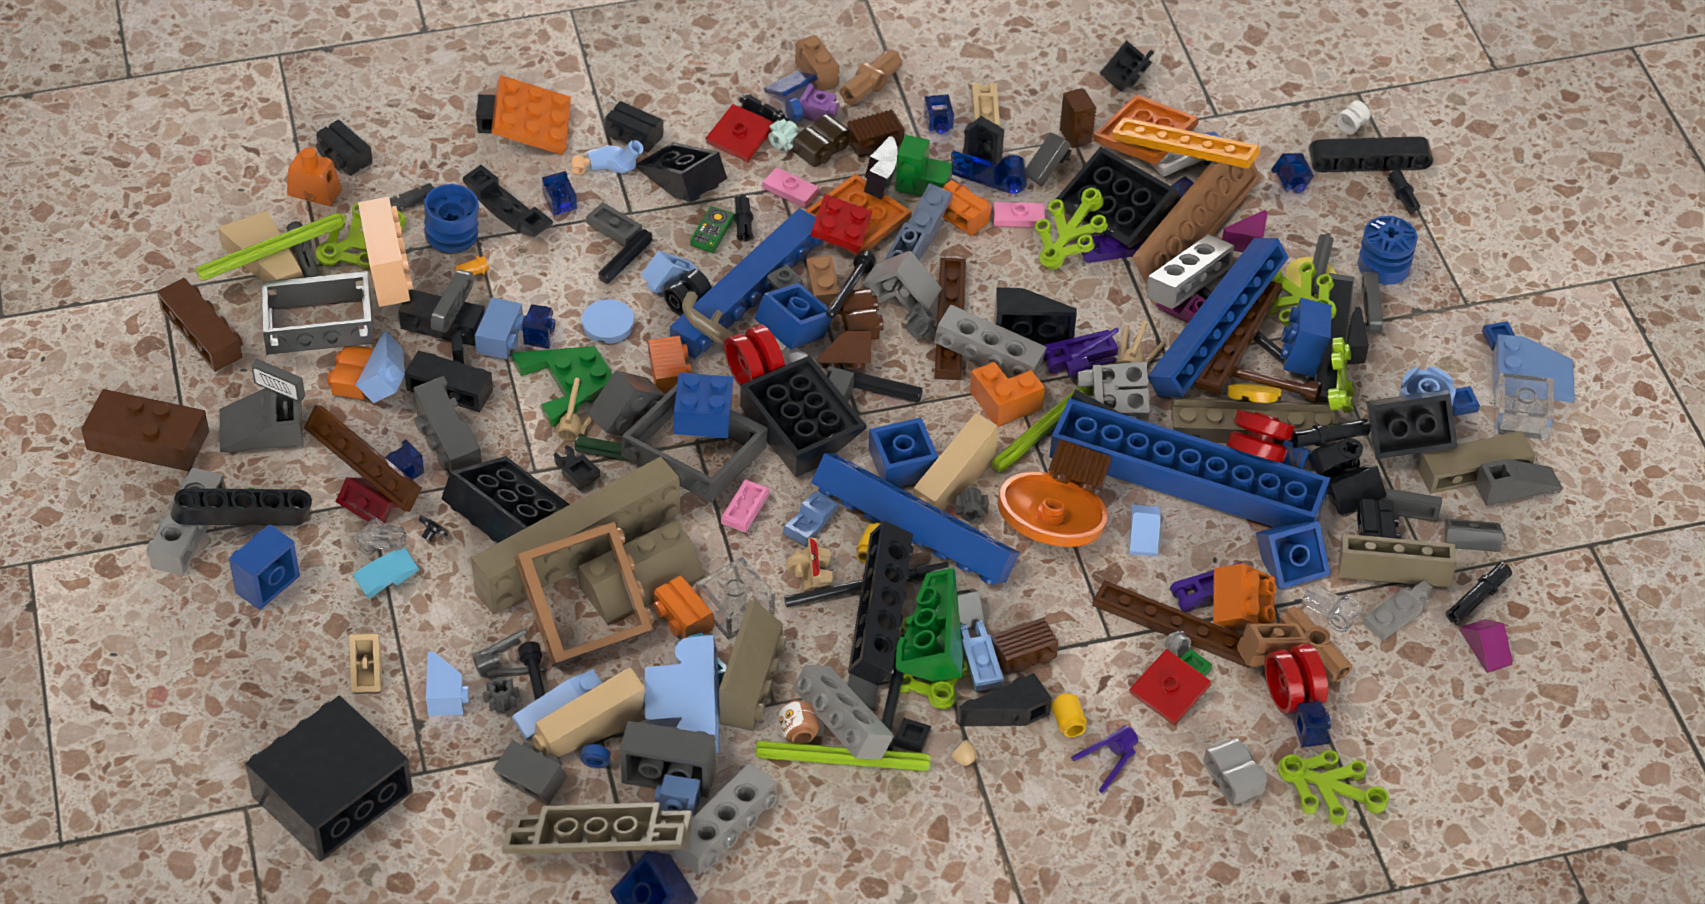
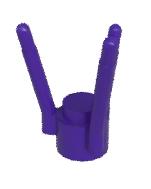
(1078, 363)
(1119, 742)

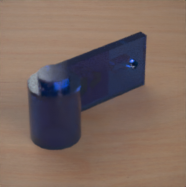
(1006, 176)

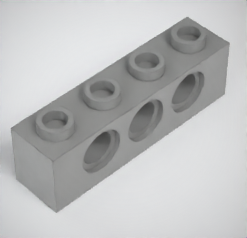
(1190, 271)
(988, 342)
(177, 543)
(843, 712)
(728, 804)

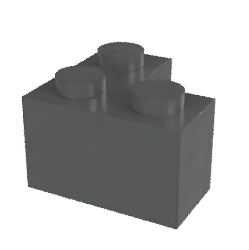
(622, 400)

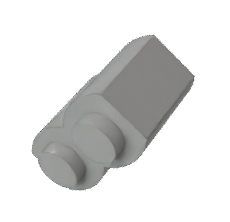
(1235, 771)

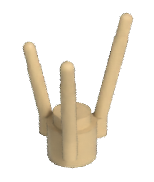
(1135, 354)
(570, 423)

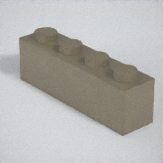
(1460, 465)
(1396, 560)

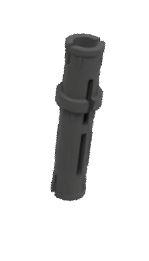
(312, 270)

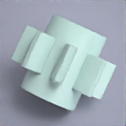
(783, 134)

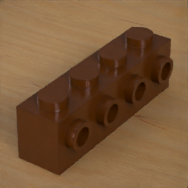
(200, 324)

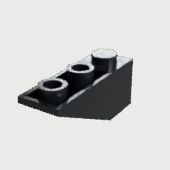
(1011, 705)

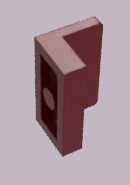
(364, 499)

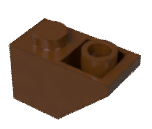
(848, 347)

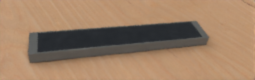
(1341, 296)

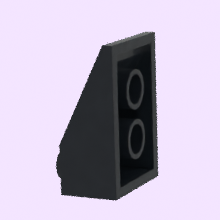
(684, 170)
(1034, 315)

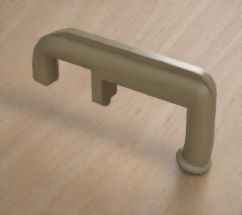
(708, 327)

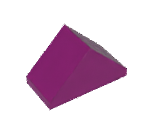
(1243, 232)
(1488, 643)

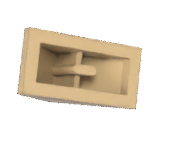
(365, 662)

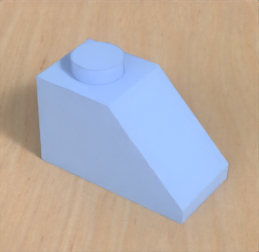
(664, 270)
(444, 688)

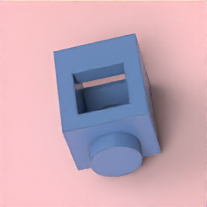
(678, 794)

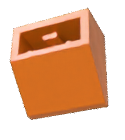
(1243, 597)

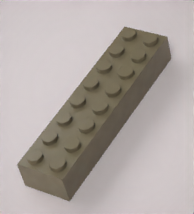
(632, 502)

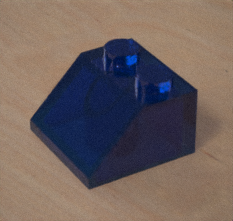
(654, 881)

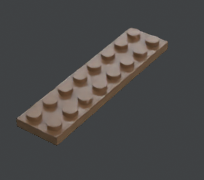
(1196, 214)

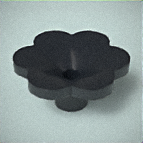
(432, 528)

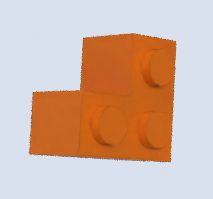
(1004, 397)

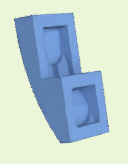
(811, 519)

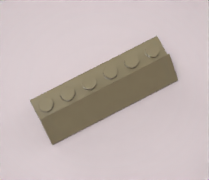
(1214, 417)
(599, 829)

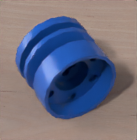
(451, 218)
(1388, 249)

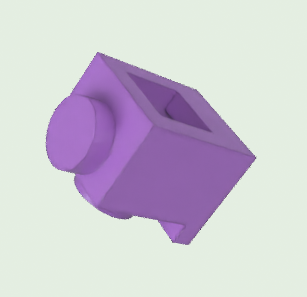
(818, 103)

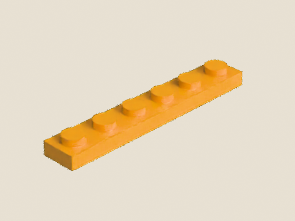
(1186, 142)

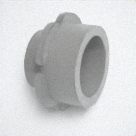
(1178, 643)

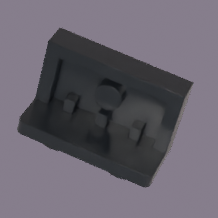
(1125, 65)
(984, 140)

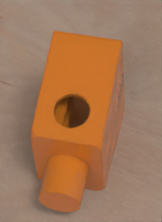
(313, 178)

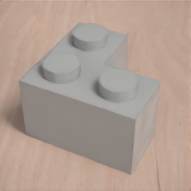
(905, 279)

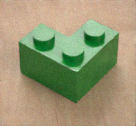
(917, 170)

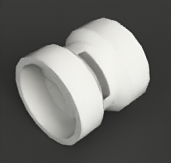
(1353, 117)

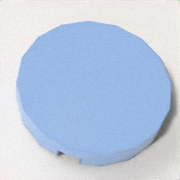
(607, 321)

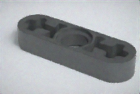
(452, 301)
(1372, 302)

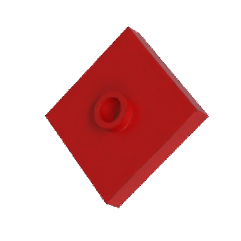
(739, 133)
(1170, 687)

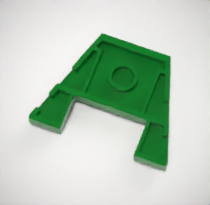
(564, 367)

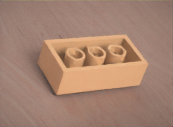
(386, 251)

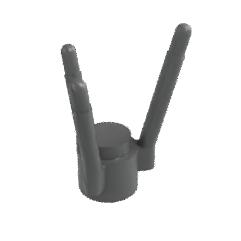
(488, 659)

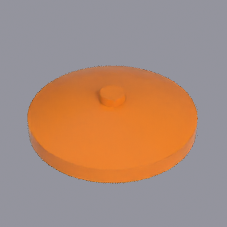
(1051, 510)

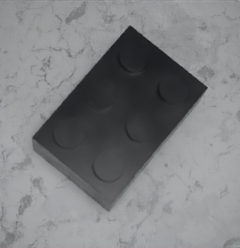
(1412, 424)

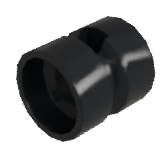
(692, 281)

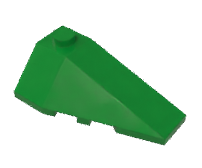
(933, 635)

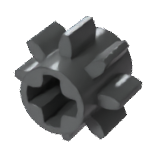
(920, 323)
(972, 504)
(501, 694)

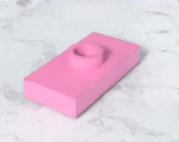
(790, 187)
(1017, 214)
(745, 506)

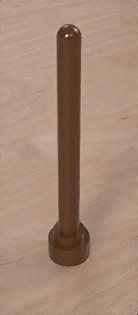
(1309, 390)

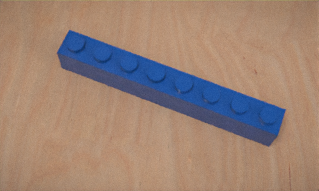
(748, 279)
(1217, 317)
(929, 524)

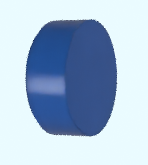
(794, 109)
(595, 756)

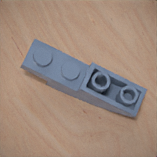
(923, 224)

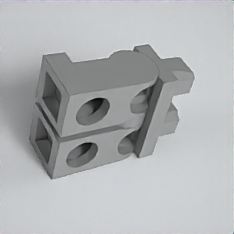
(1119, 387)

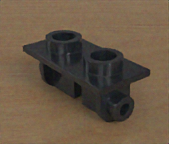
(766, 111)

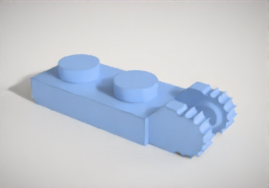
(981, 658)

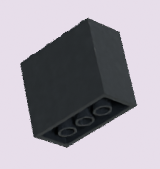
(329, 777)

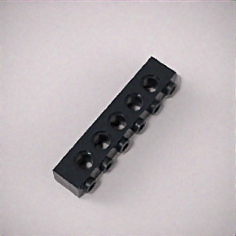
(881, 603)

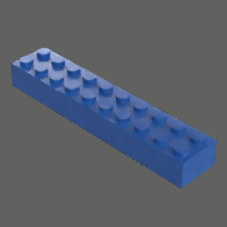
(1194, 467)

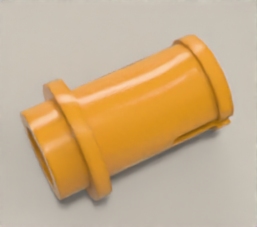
(475, 266)

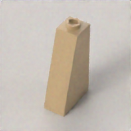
(251, 231)
(960, 463)
(591, 716)

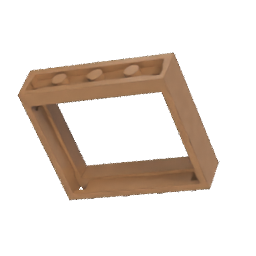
(540, 607)

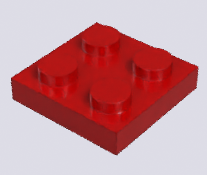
(841, 223)

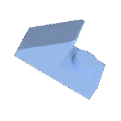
(1144, 530)

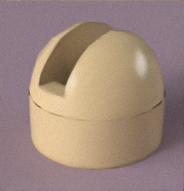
(964, 754)

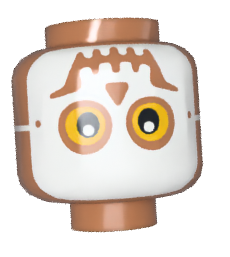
(798, 722)

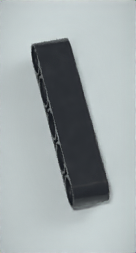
(1370, 154)
(228, 510)

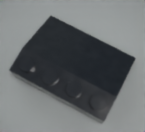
(1131, 197)
(801, 414)
(500, 497)

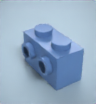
(499, 328)

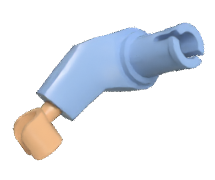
(610, 158)

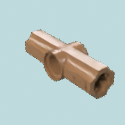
(871, 77)
(1334, 662)

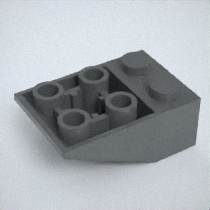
(261, 422)

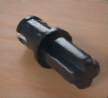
(1403, 191)
(743, 217)

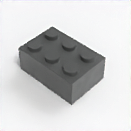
(657, 750)

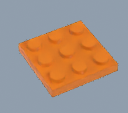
(1148, 111)
(531, 115)
(886, 214)

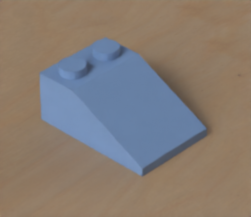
(1528, 358)

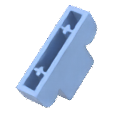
(688, 691)

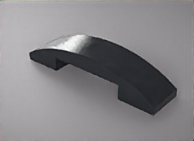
(504, 205)

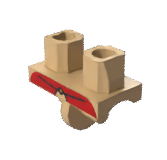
(808, 564)

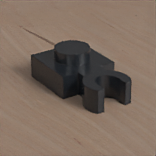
(578, 470)

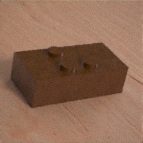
(145, 430)

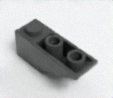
(1514, 480)

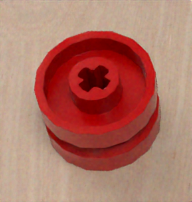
(752, 354)
(1260, 435)
(1295, 677)

